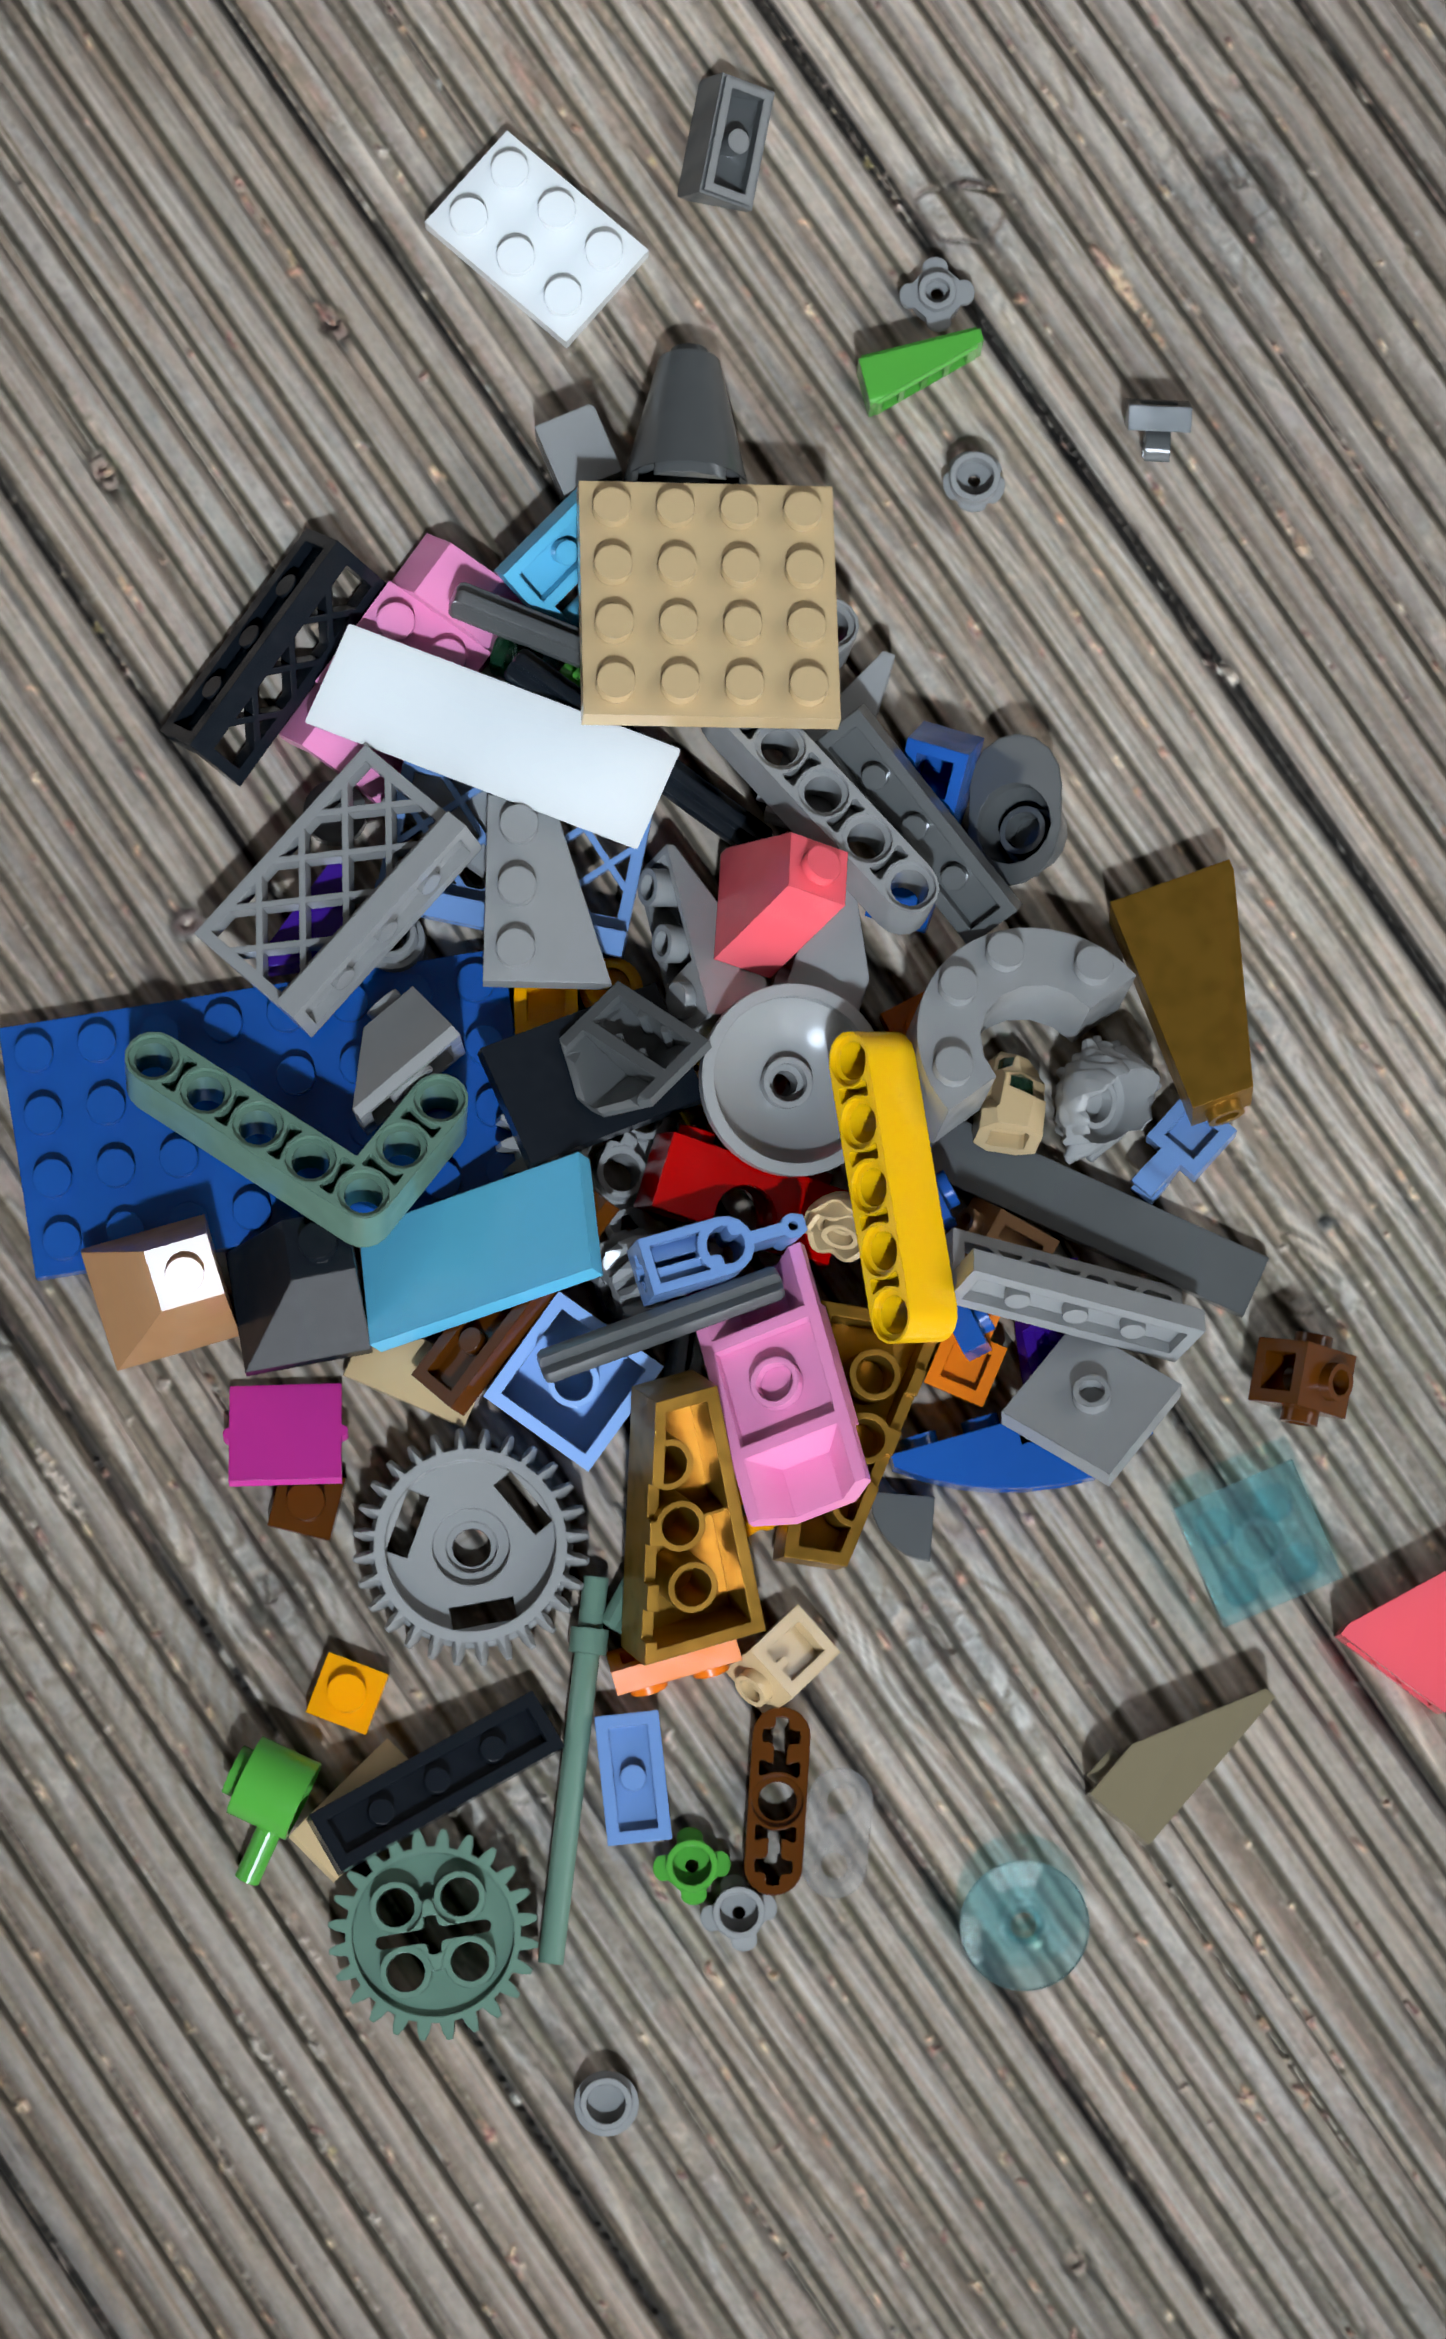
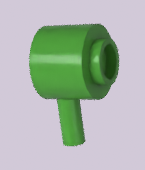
(269, 1792)

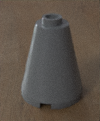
(687, 424)

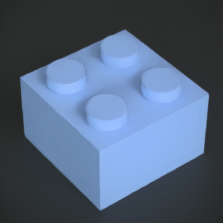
(581, 1410)

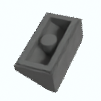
(726, 143)

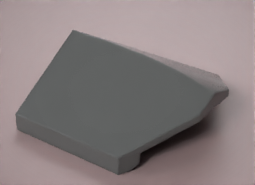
(628, 1052)

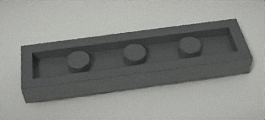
(970, 888)

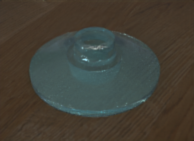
(1059, 1925)

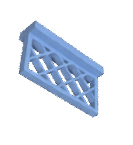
(466, 905)

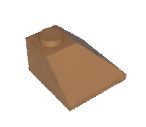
(160, 1292)

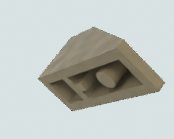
(1161, 1772)

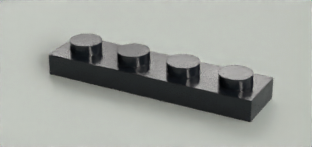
(435, 1783)

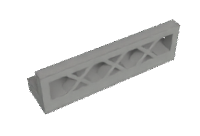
(1071, 1296)

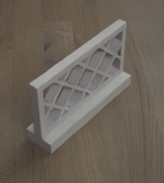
(371, 928)

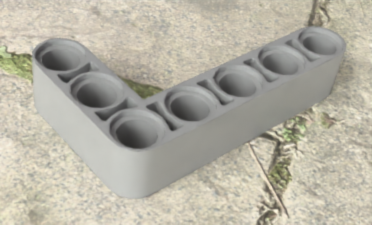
(852, 813)

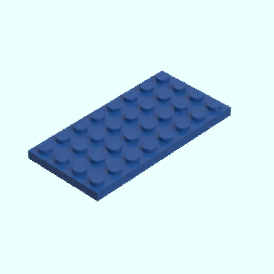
(109, 1170)

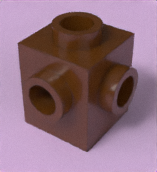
(1302, 1378)

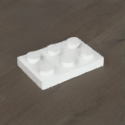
(536, 239)

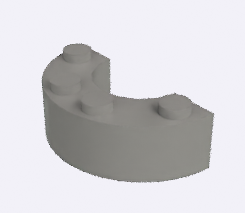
(996, 979)

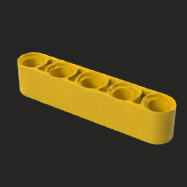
(892, 1187)

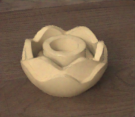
(833, 1226)

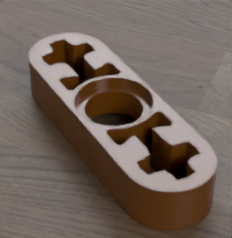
(795, 1753)

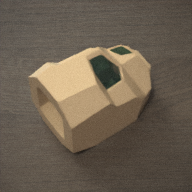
(1013, 1109)

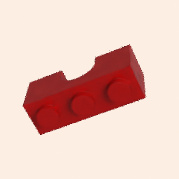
(691, 1175)

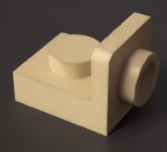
(782, 1661)

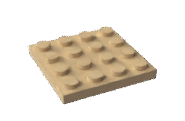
(707, 605)

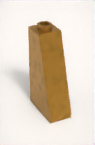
(1191, 985)

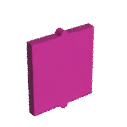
(285, 1434)

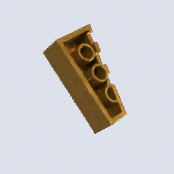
(882, 1390)
(685, 1526)

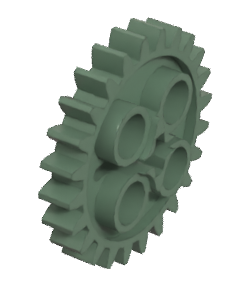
(443, 1993)

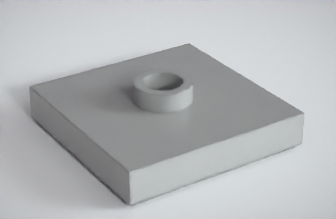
(1091, 1405)

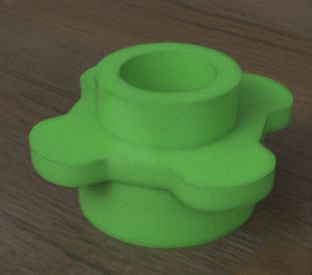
(691, 1847)

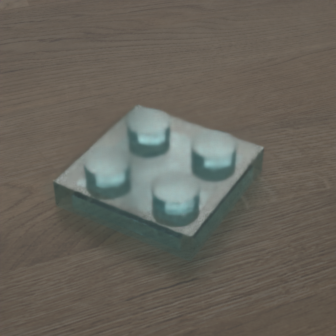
(1257, 1543)

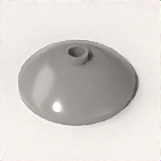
(768, 1034)

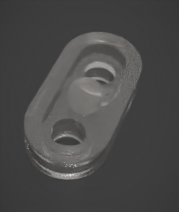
(837, 1833)

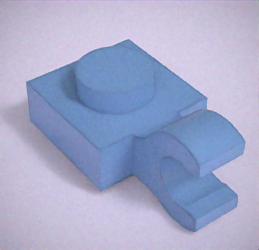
(1179, 1149)

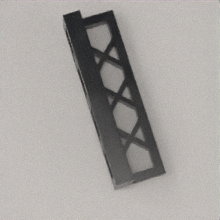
(258, 643)

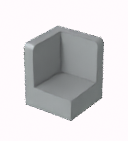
(577, 450)

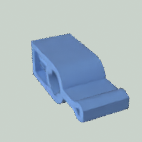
(679, 1261)

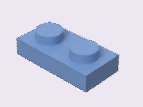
(633, 1778)

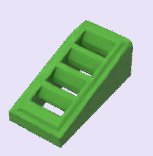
(904, 370)

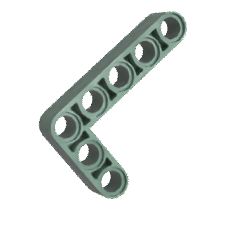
(296, 1144)

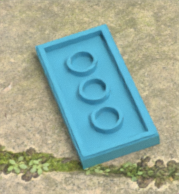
(483, 1252)

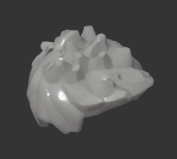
(1102, 1098)

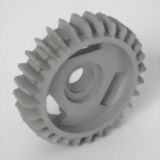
(462, 1499)

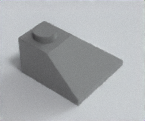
(398, 1050)

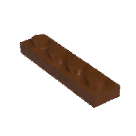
(473, 1352)

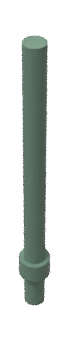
(588, 1643)

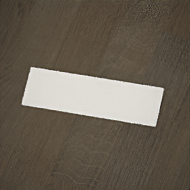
(492, 736)

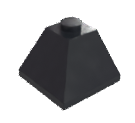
(297, 1297)

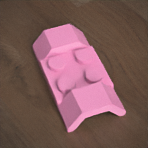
(414, 613)
(786, 1403)

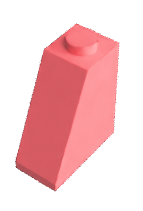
(775, 899)
(1407, 1640)

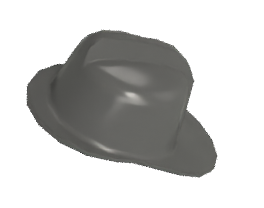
(1017, 807)

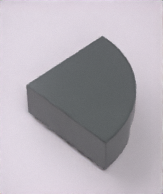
(906, 1522)

